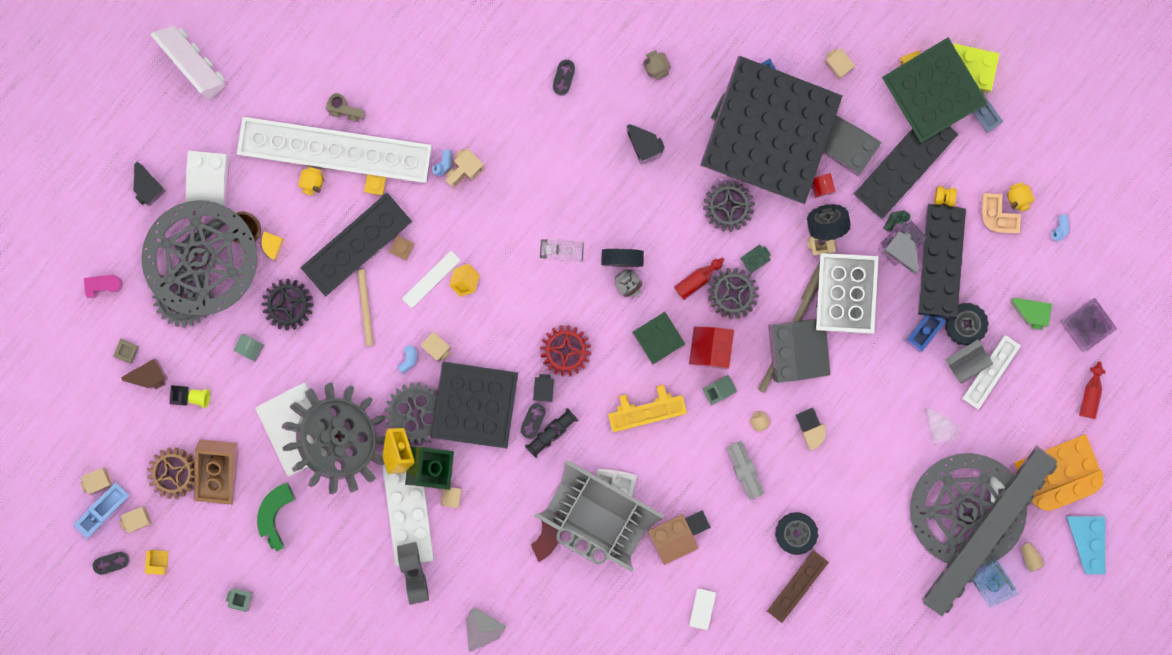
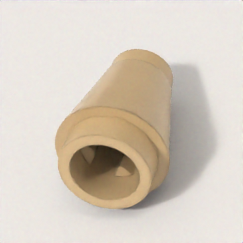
(1032, 557)

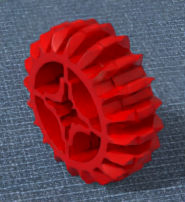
(549, 348)

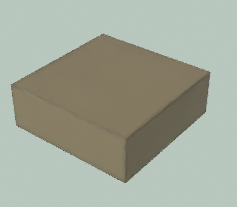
(126, 351)

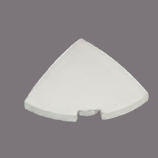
(621, 480)

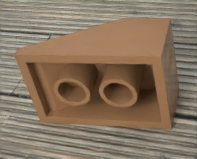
(215, 471)

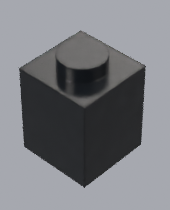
(543, 388)

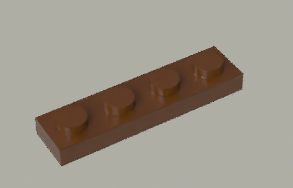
(797, 586)

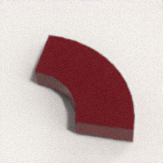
(546, 542)

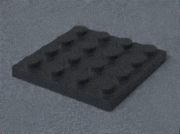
(474, 405)

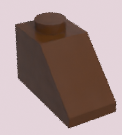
(148, 375)

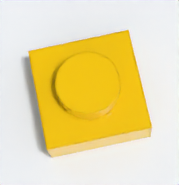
(375, 185)

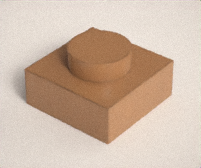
(401, 248)

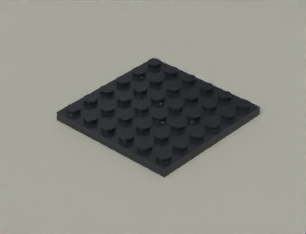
(771, 130)

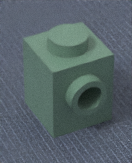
(239, 599)

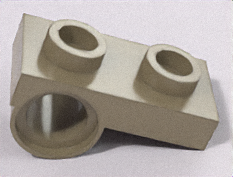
(353, 113)

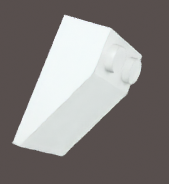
(206, 177)

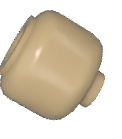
(759, 421)

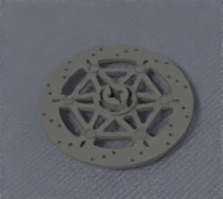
(203, 293)
(935, 474)

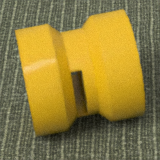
(945, 196)

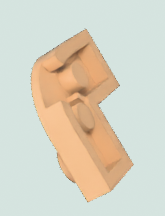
(995, 219)

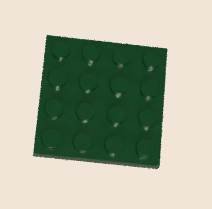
(934, 90)

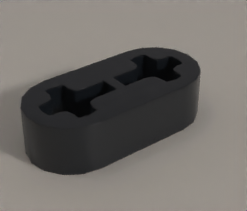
(559, 76)
(537, 423)
(109, 558)

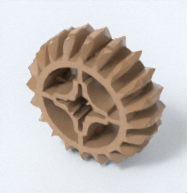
(169, 465)

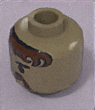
(656, 65)

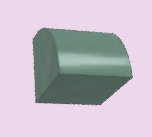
(248, 347)
(719, 390)

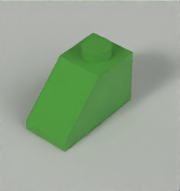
(1033, 312)

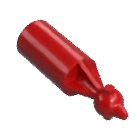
(697, 279)
(1092, 393)

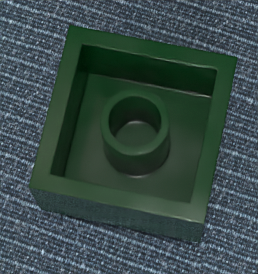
(658, 338)
(431, 468)

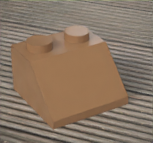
(673, 539)

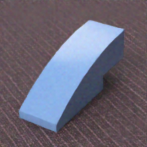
(101, 511)

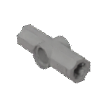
(745, 470)

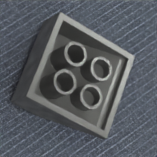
(798, 351)

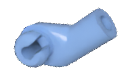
(445, 165)
(1062, 230)
(410, 359)

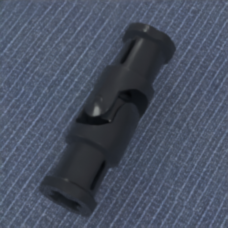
(547, 437)

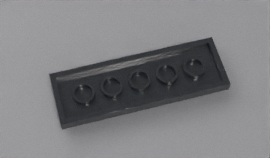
(902, 170)
(356, 244)
(942, 261)

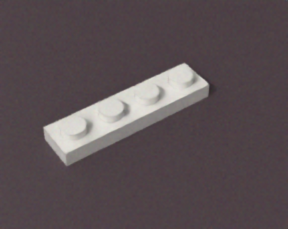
(988, 378)

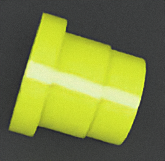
(199, 397)

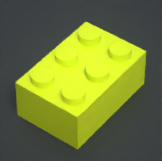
(981, 65)

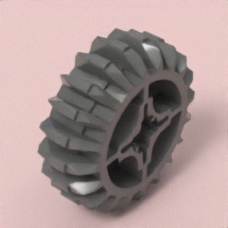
(719, 207)
(748, 285)

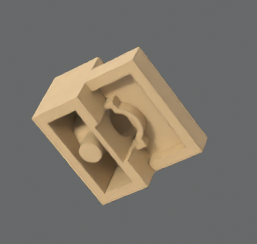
(467, 165)

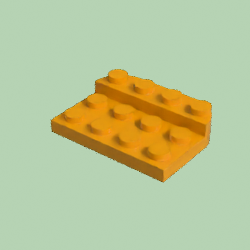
(1074, 477)

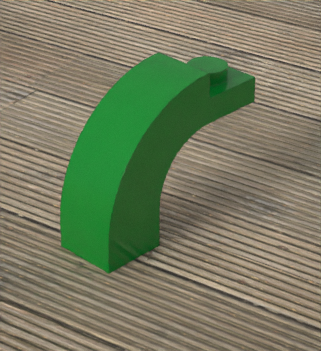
(267, 513)

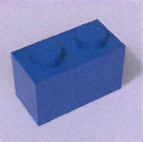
(924, 332)

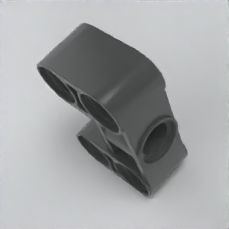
(415, 579)

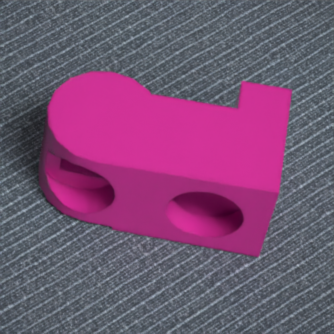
(101, 283)

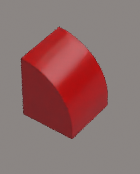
(823, 185)

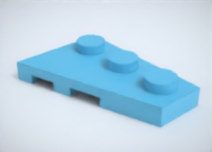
(1090, 542)

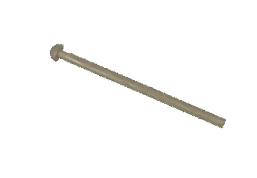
(807, 297)

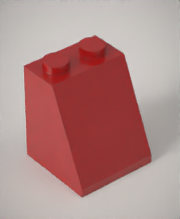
(711, 347)

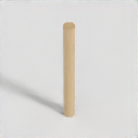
(365, 307)

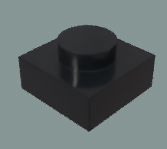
(179, 395)
(807, 419)
(697, 522)

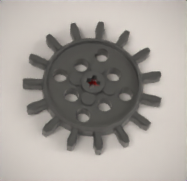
(335, 438)

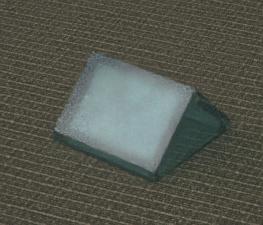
(994, 584)

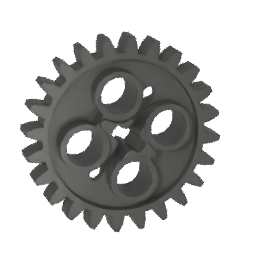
(178, 316)
(399, 420)

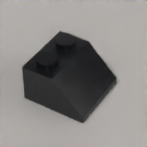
(645, 144)

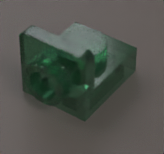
(756, 258)

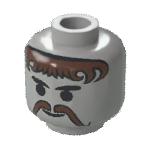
(628, 283)

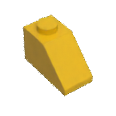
(397, 451)

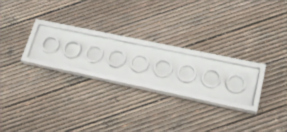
(334, 150)

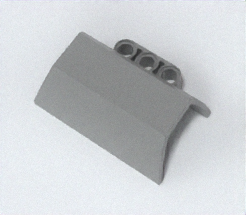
(599, 516)

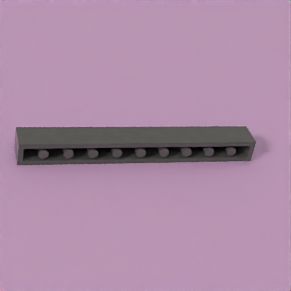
(989, 531)

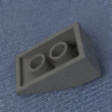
(850, 146)

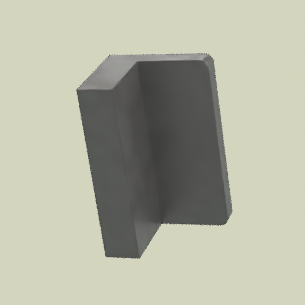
(969, 361)

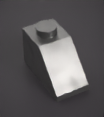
(903, 251)

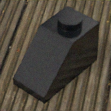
(146, 186)

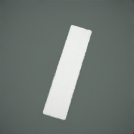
(433, 277)

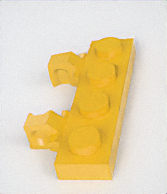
(631, 416)

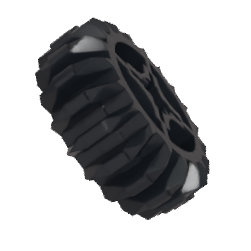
(292, 320)

